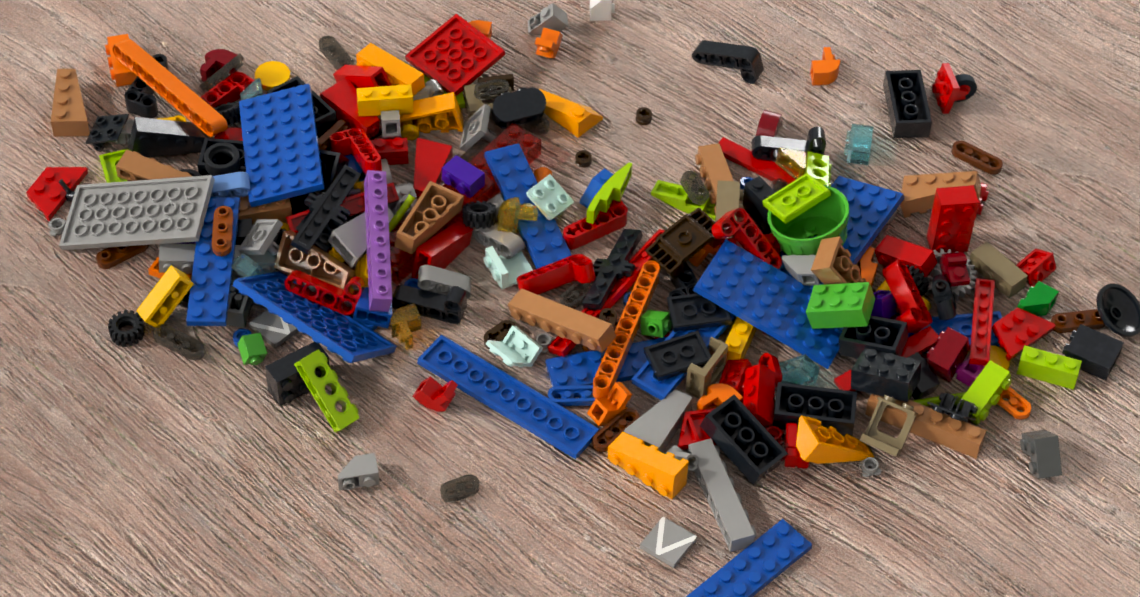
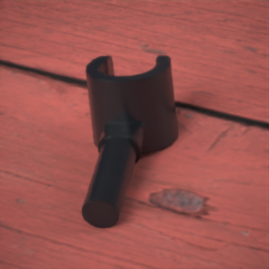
(69, 194)

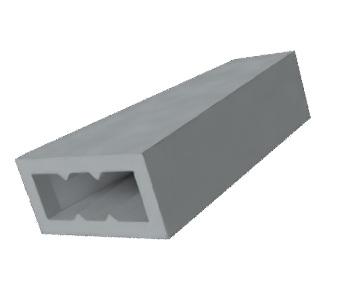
(350, 239)
(662, 420)

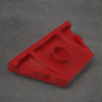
(48, 192)
(1020, 329)
(691, 430)

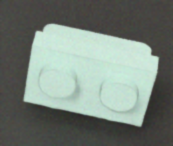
(549, 197)
(506, 270)
(516, 348)

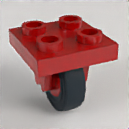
(952, 88)

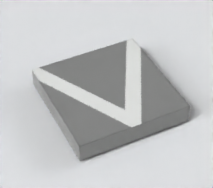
(272, 328)
(668, 542)

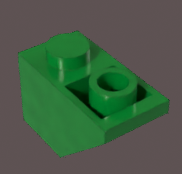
(1039, 299)

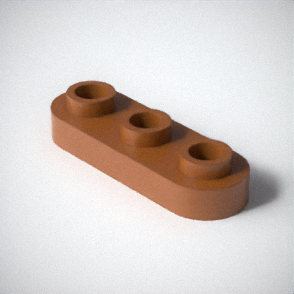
(224, 235)

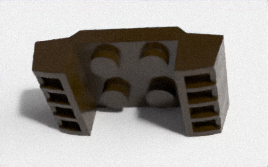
(682, 242)

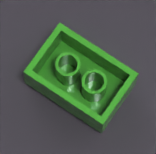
(840, 305)

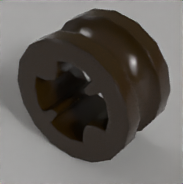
(643, 120)
(587, 155)

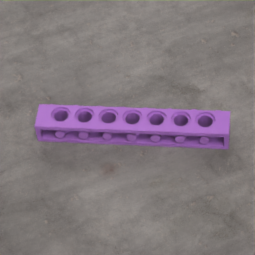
(377, 241)

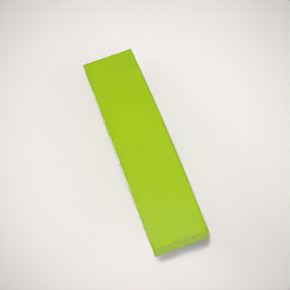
(611, 190)
(677, 197)

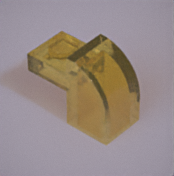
(511, 211)
(403, 322)

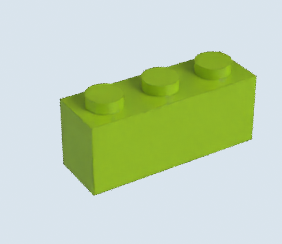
(1049, 367)
(987, 389)

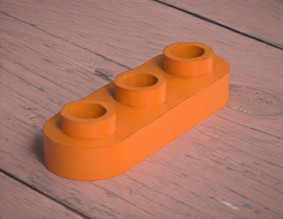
(1015, 403)

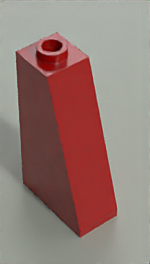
(363, 76)
(343, 100)
(429, 162)
(443, 247)

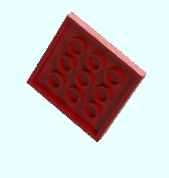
(455, 55)

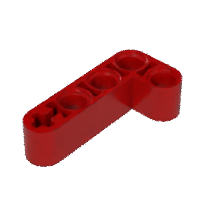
(228, 89)
(356, 142)
(582, 232)
(748, 242)
(561, 272)
(323, 288)
(907, 297)

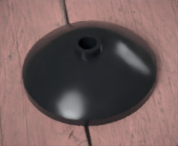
(1119, 310)

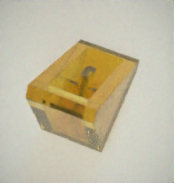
(792, 161)

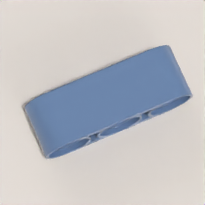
(231, 185)

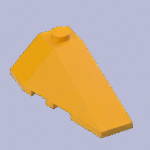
(570, 114)
(827, 445)

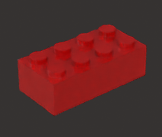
(952, 218)

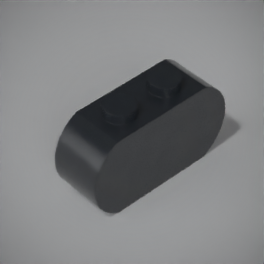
(518, 107)

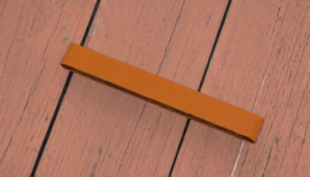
(170, 87)
(626, 329)

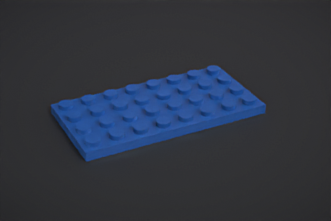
(281, 145)
(868, 213)
(766, 301)
(325, 326)

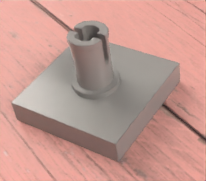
(476, 128)
(261, 238)

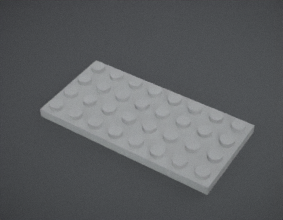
(137, 213)

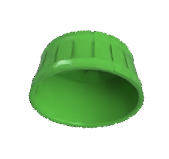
(824, 219)

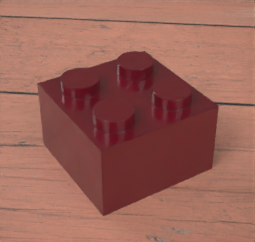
(948, 353)

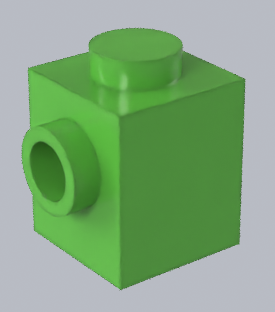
(655, 323)
(252, 349)

